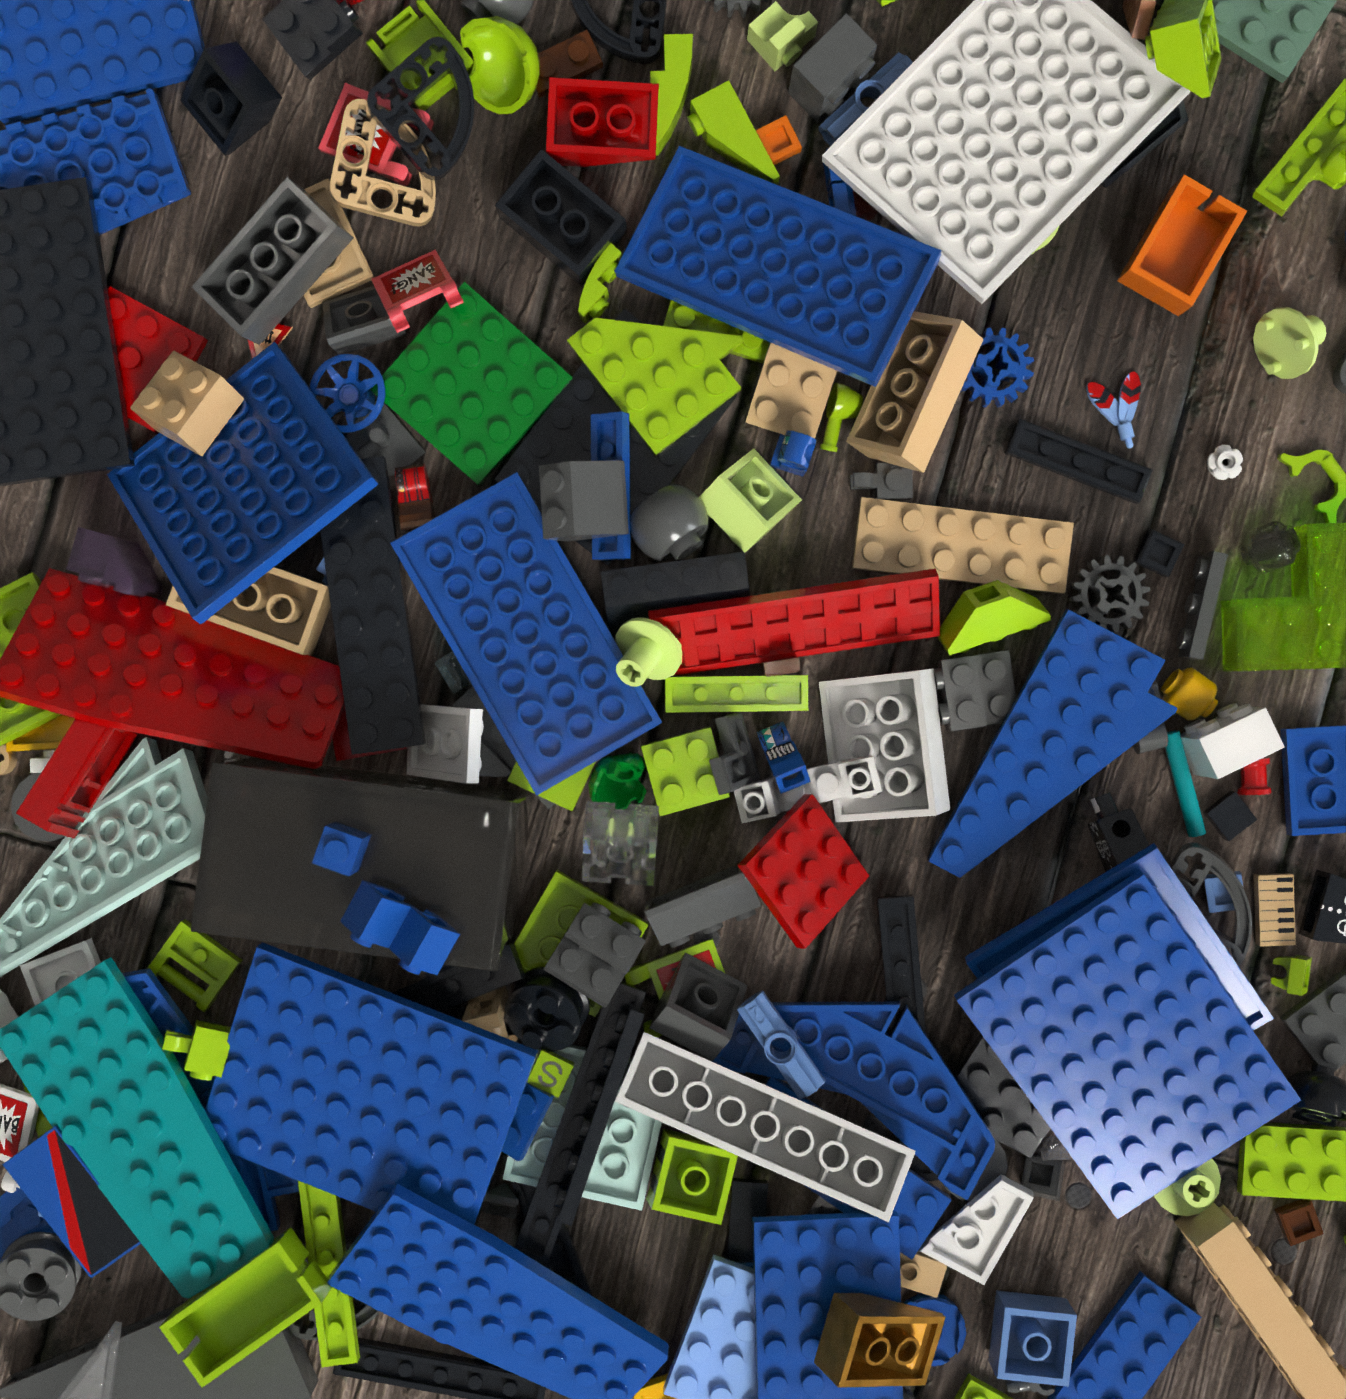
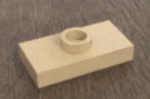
(922, 1274)

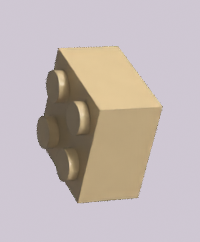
(187, 403)

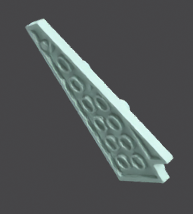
(131, 840)

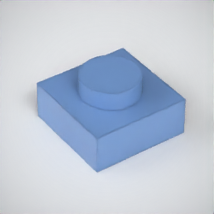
(1217, 895)

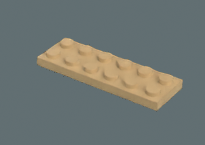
(962, 545)

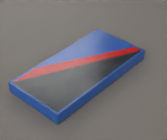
(71, 1202)

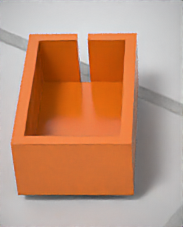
(1181, 246)

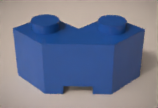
(414, 936)

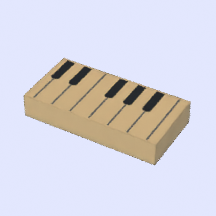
(1274, 909)

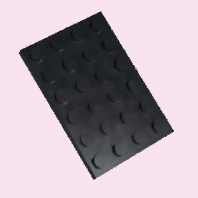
(565, 436)

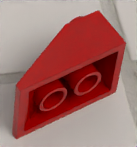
(601, 121)

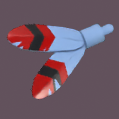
(1118, 412)

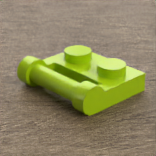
(200, 956)

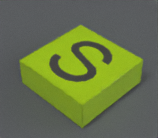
(550, 1072)

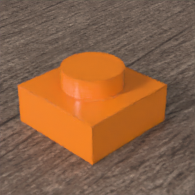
(779, 140)

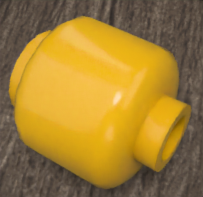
(1190, 693)

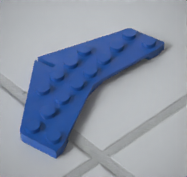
(891, 1074)

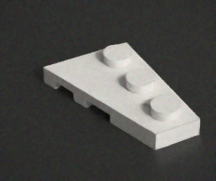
(981, 1229)

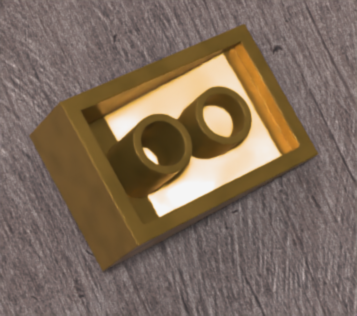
(877, 1342)

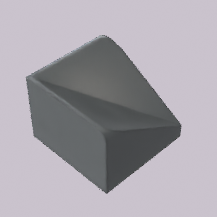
(1043, 1177)

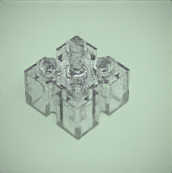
(619, 843)

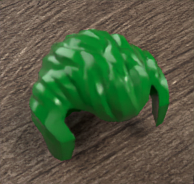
(617, 780)

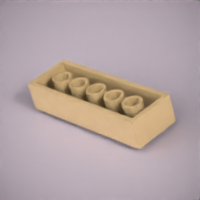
(1264, 1303)

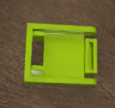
(404, 36)

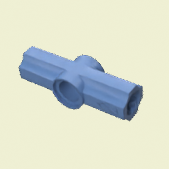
(853, 108)
(794, 1063)

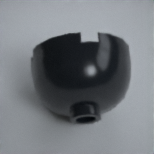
(1320, 1095)

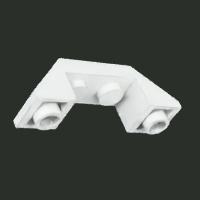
(828, 782)

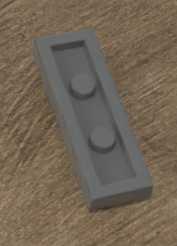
(1201, 605)

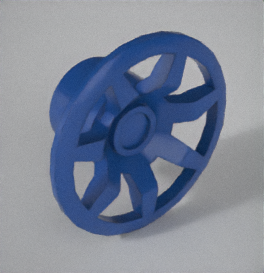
(350, 393)

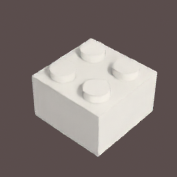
(1230, 740)

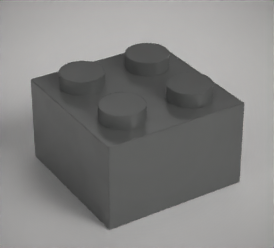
(832, 68)

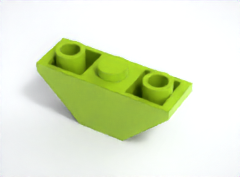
(990, 615)

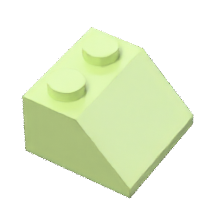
(748, 500)

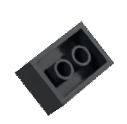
(560, 216)

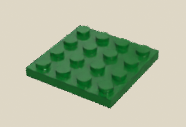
(472, 384)

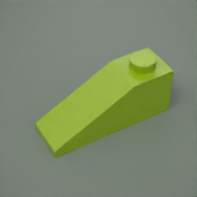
(729, 131)

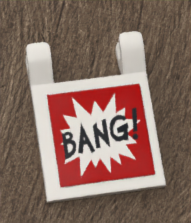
(17, 1126)

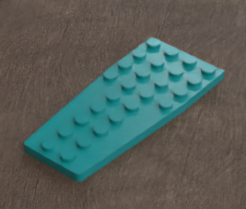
(137, 1126)

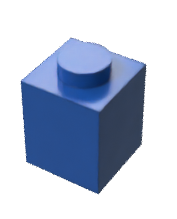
(341, 848)

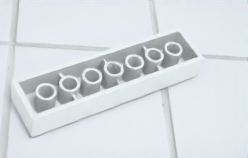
(765, 1126)

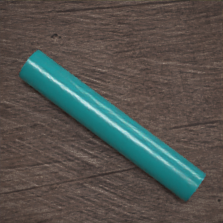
(1184, 785)

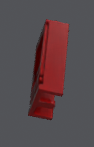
(75, 777)

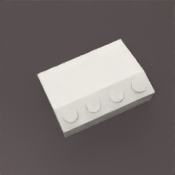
(898, 725)

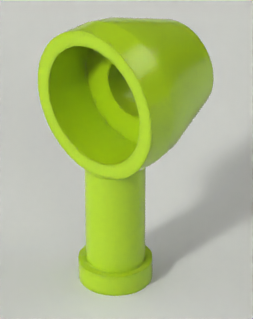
(841, 405)

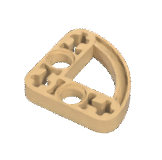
(367, 185)

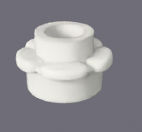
(1216, 466)

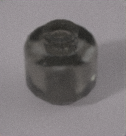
(1270, 546)

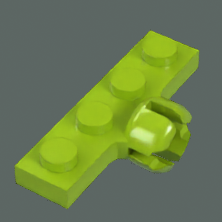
(1314, 155)

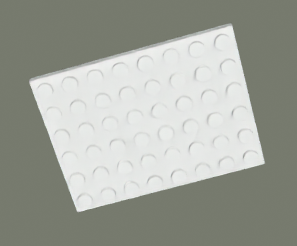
(1003, 131)

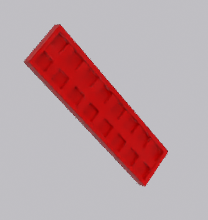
(805, 621)

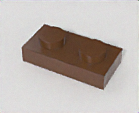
(568, 59)

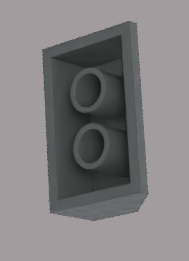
(701, 906)

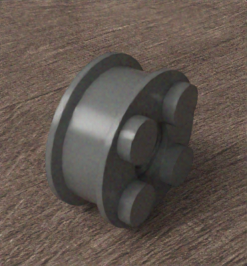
(35, 1297)

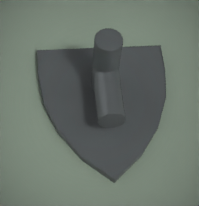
(388, 439)

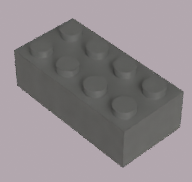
(272, 262)

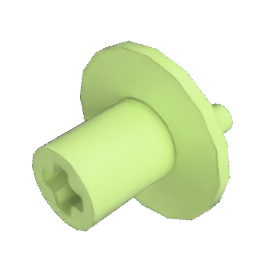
(1288, 342)
(647, 651)
(1192, 1192)

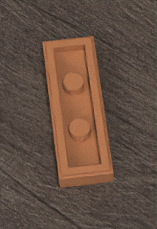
(1138, 16)

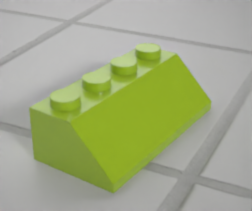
(1186, 44)

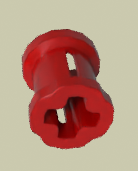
(1255, 778)

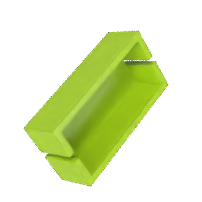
(246, 1307)

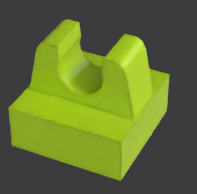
(1297, 976)

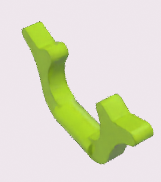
(1333, 470)

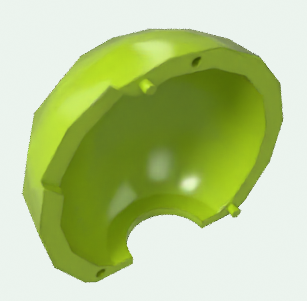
(504, 63)

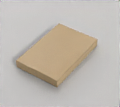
(350, 266)

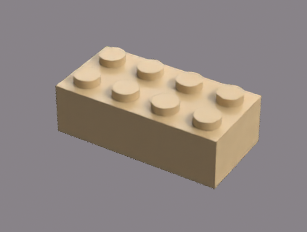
(916, 392)
(275, 609)

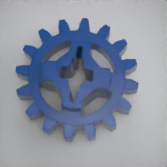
(1009, 369)

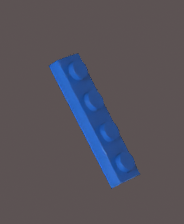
(611, 443)

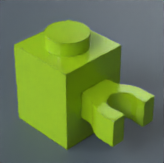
(205, 1049)

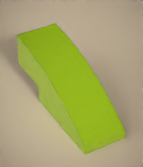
(672, 85)

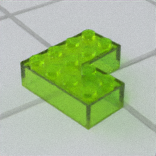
(1298, 629)

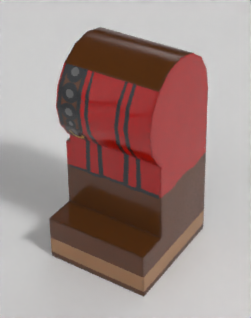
(414, 497)

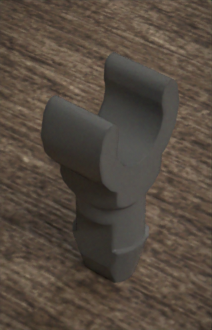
(1018, 1386)

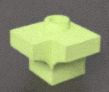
(781, 35)

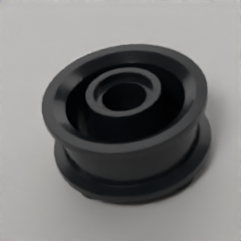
(546, 1011)

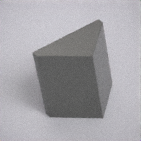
(357, 321)

